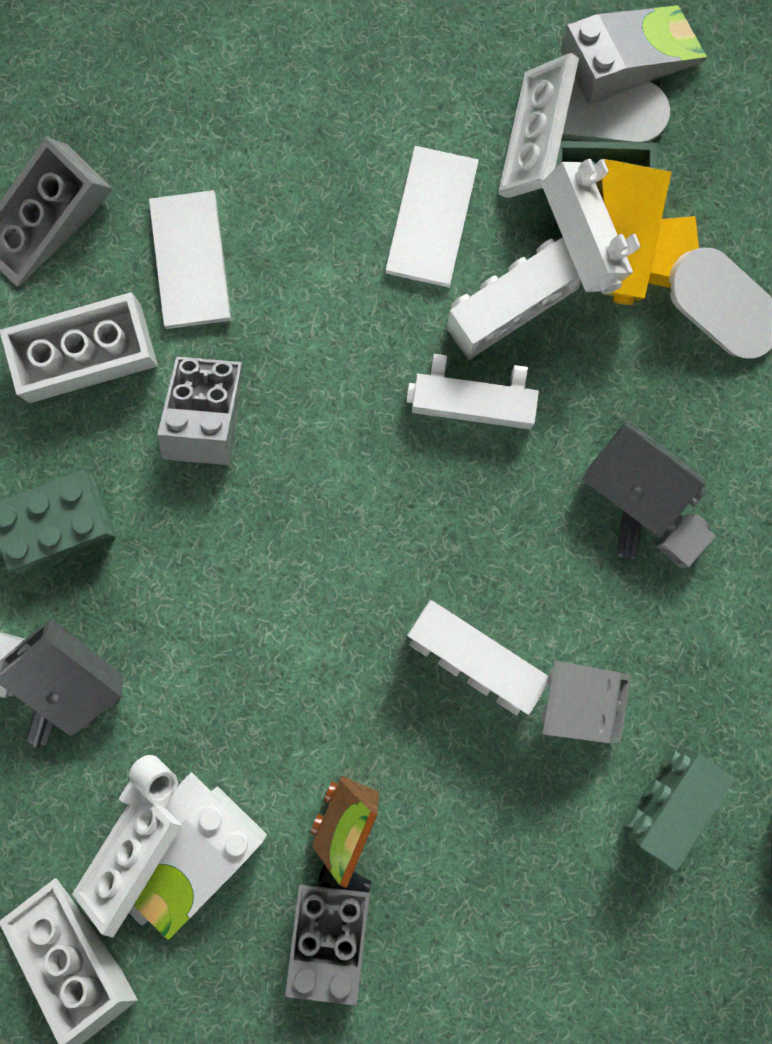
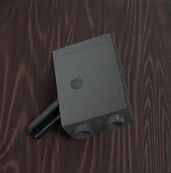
(645, 483)
(59, 681)

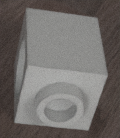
(686, 540)

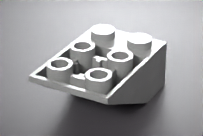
(200, 411)
(585, 703)
(327, 944)

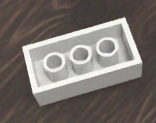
(513, 298)
(78, 348)
(479, 657)

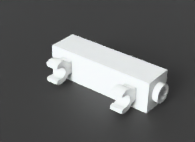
(587, 227)
(474, 400)

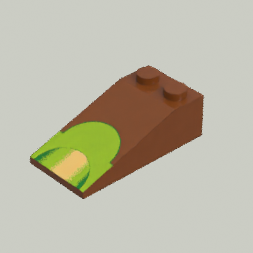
(344, 827)

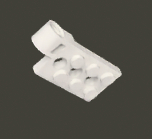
(147, 796)

